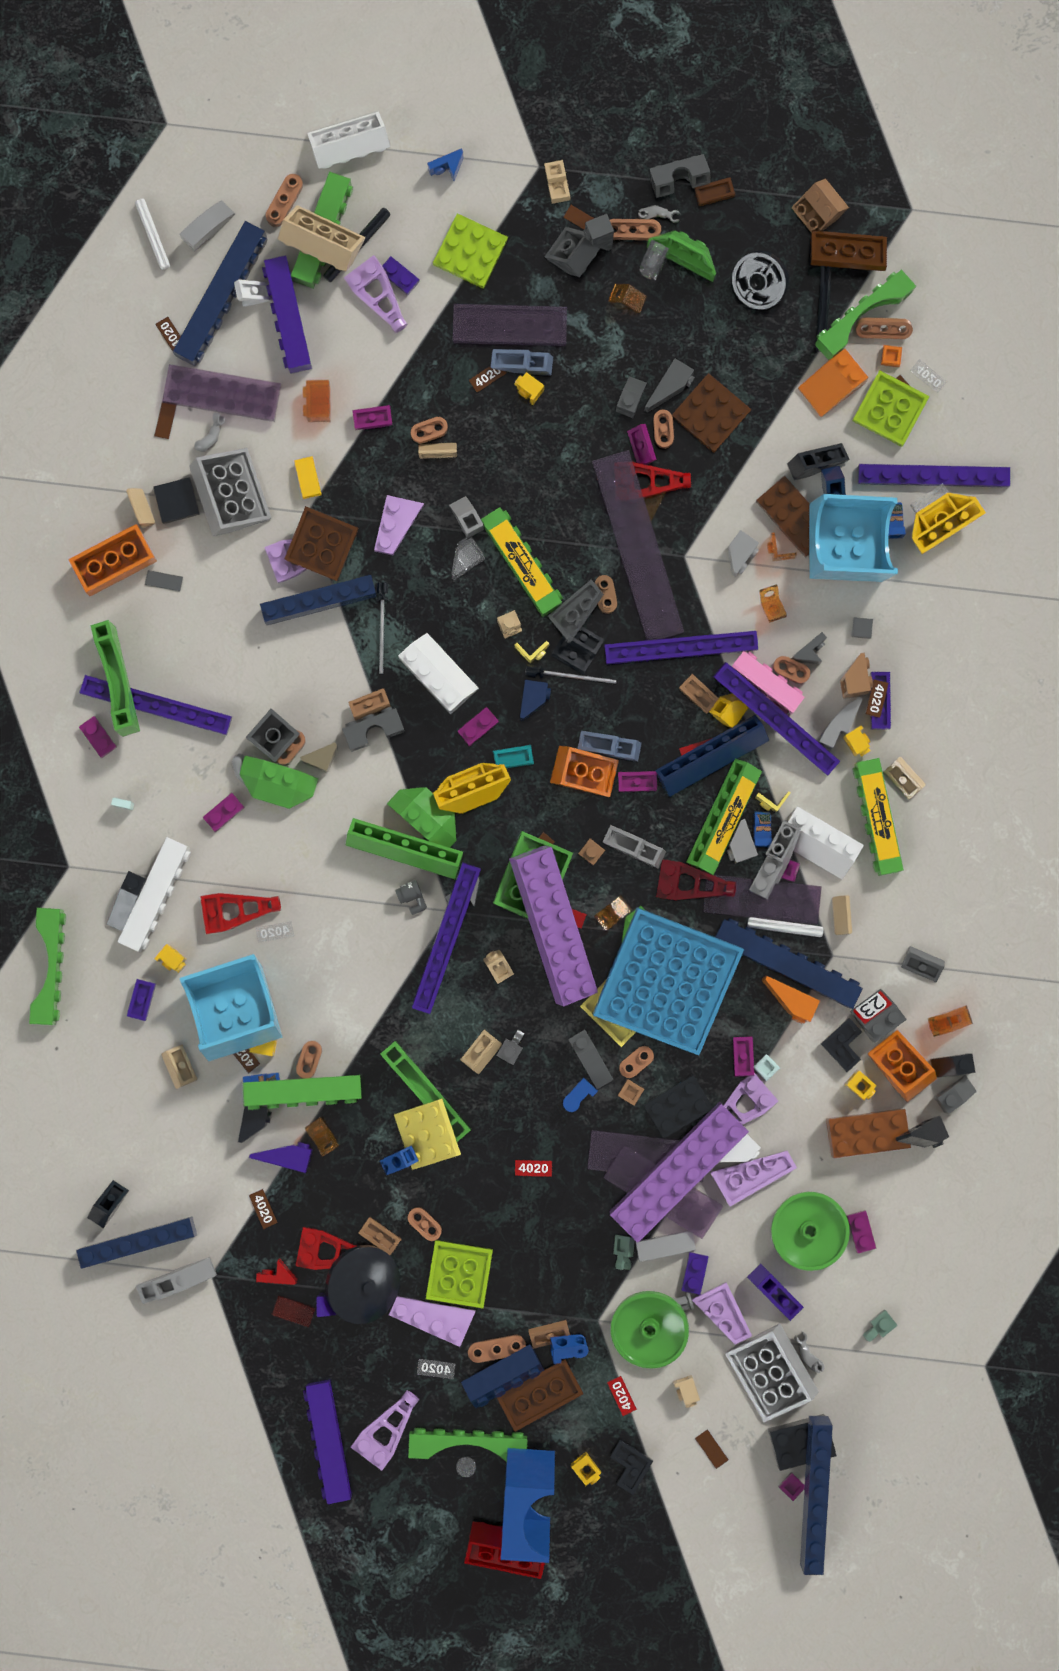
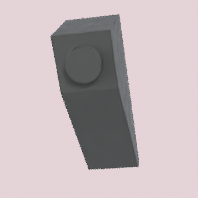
(599, 232)
(673, 382)
(590, 1059)

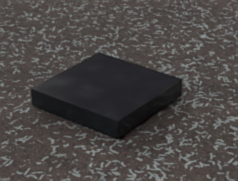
(176, 500)

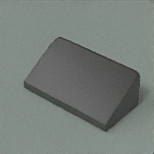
(923, 964)

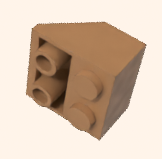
(820, 206)
(856, 679)

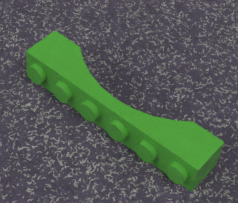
(892, 292)
(110, 652)
(44, 1007)
(421, 1085)
(426, 1444)

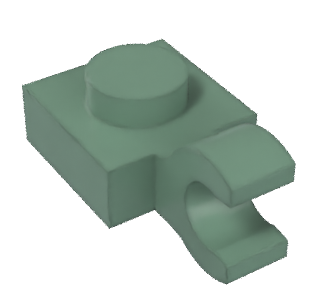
(624, 1249)
(881, 1324)

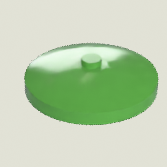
(810, 1231)
(649, 1329)

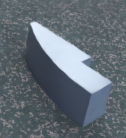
(522, 361)
(609, 745)

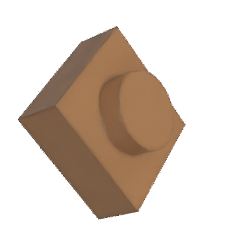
(591, 852)
(630, 1092)

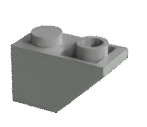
(467, 517)
(740, 550)

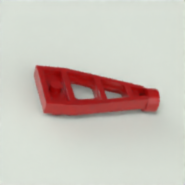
(674, 477)
(214, 916)
(310, 1246)

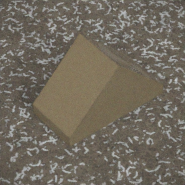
(321, 758)

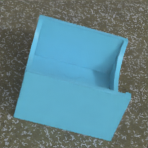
(850, 538)
(231, 1007)

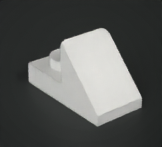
(251, 292)

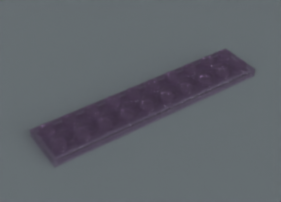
(638, 546)

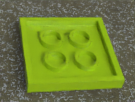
(470, 251)
(890, 408)
(459, 1274)

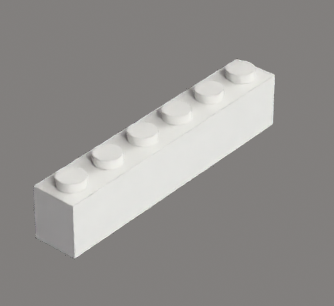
(154, 894)

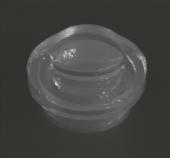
(466, 1466)

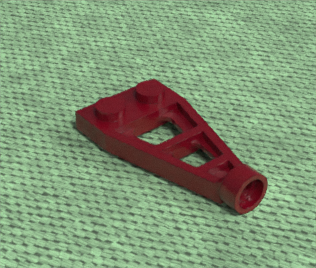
(670, 878)

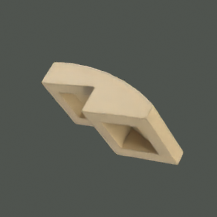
(557, 181)

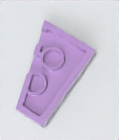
(395, 522)
(724, 1312)

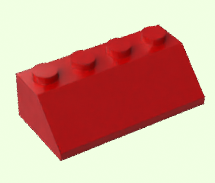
(485, 1551)

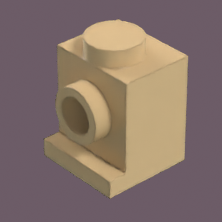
(509, 624)
(687, 1391)

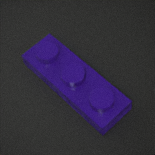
(884, 721)

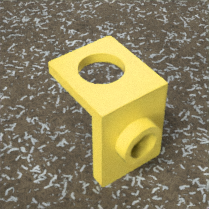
(538, 654)
(767, 804)

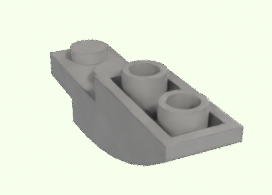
(777, 860)
(176, 1281)

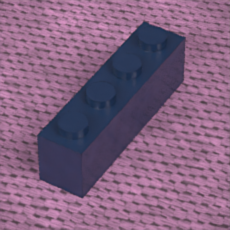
(502, 1376)

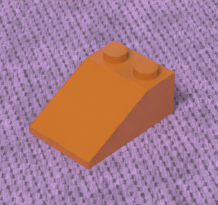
(833, 382)
(584, 771)
(793, 1001)
(903, 1065)

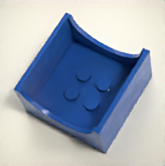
(524, 1530)

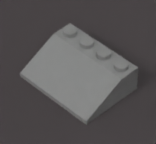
(229, 491)
(772, 1373)

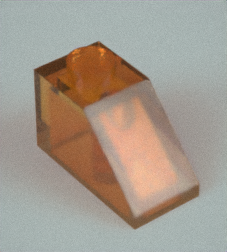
(950, 1021)

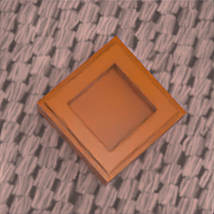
(891, 356)

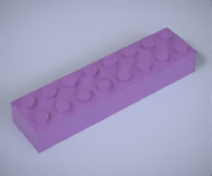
(553, 925)
(678, 1172)

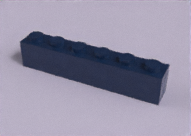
(318, 600)
(712, 755)
(136, 1242)

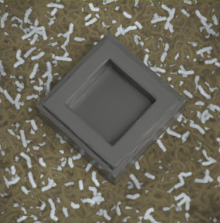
(862, 628)

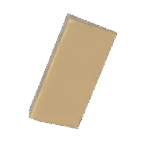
(437, 450)
(140, 507)
(904, 778)
(842, 915)
(481, 1052)
(179, 1066)

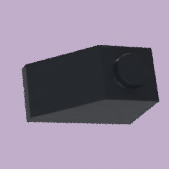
(953, 1065)
(253, 1122)
(107, 1204)

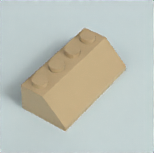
(320, 238)

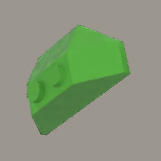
(687, 253)
(276, 782)
(421, 811)

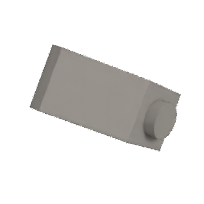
(741, 845)

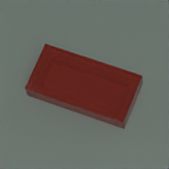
(293, 1311)

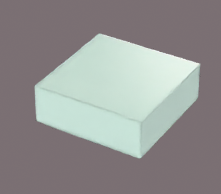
(122, 803)
(766, 1067)

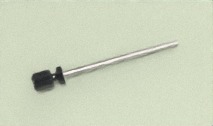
(382, 589)
(532, 671)

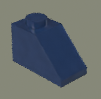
(833, 481)
(534, 697)

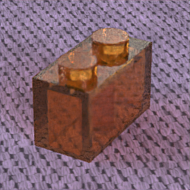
(317, 401)

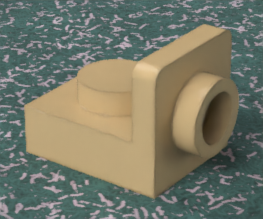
(498, 966)

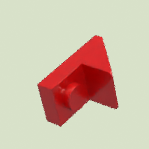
(283, 1275)

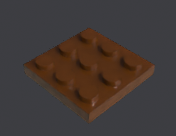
(711, 413)
(321, 543)

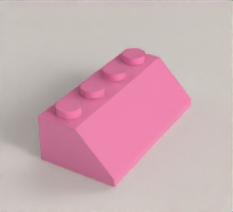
(769, 684)

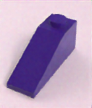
(291, 1156)
(775, 1291)

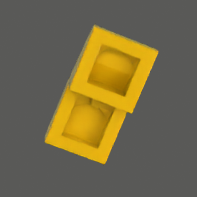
(307, 477)

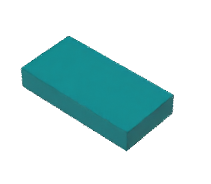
(514, 756)

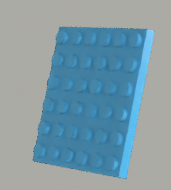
(668, 981)

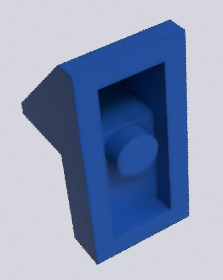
(450, 161)

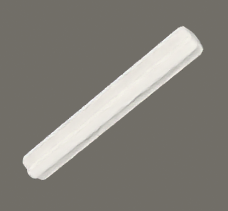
(152, 234)
(786, 927)

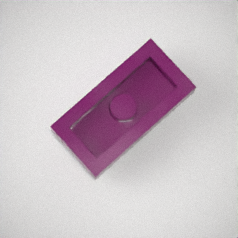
(372, 417)
(641, 444)
(478, 726)
(97, 737)
(637, 781)
(223, 812)
(743, 1056)
(861, 1231)

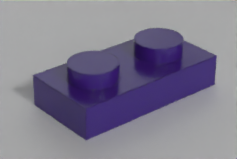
(400, 275)
(141, 1000)
(694, 1273)

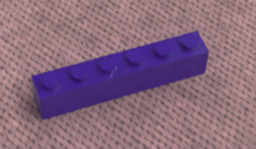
(287, 313)
(328, 1442)

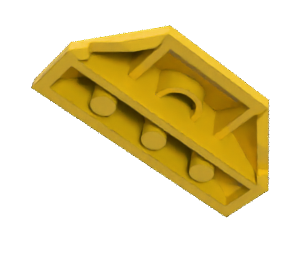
(944, 519)
(472, 787)

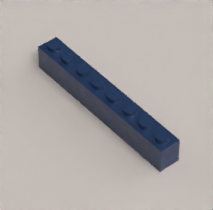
(220, 294)
(791, 965)
(816, 1495)

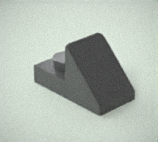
(807, 655)

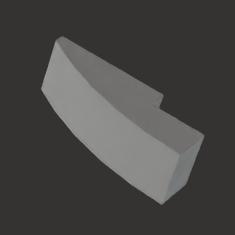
(206, 225)
(840, 724)
(634, 846)
(665, 1246)

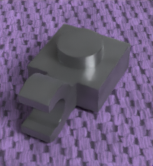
(510, 1049)

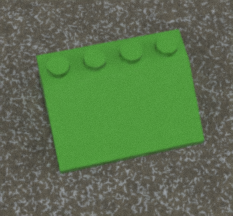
(508, 893)

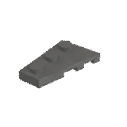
(576, 609)

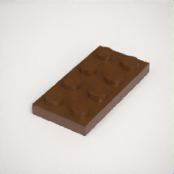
(848, 250)
(789, 512)
(540, 1395)

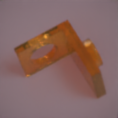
(629, 296)
(772, 549)
(772, 605)
(613, 912)
(321, 1136)

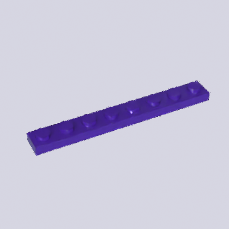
(933, 475)
(681, 647)
(162, 707)
(776, 718)
(446, 938)

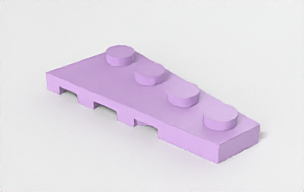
(748, 1177)
(437, 1319)

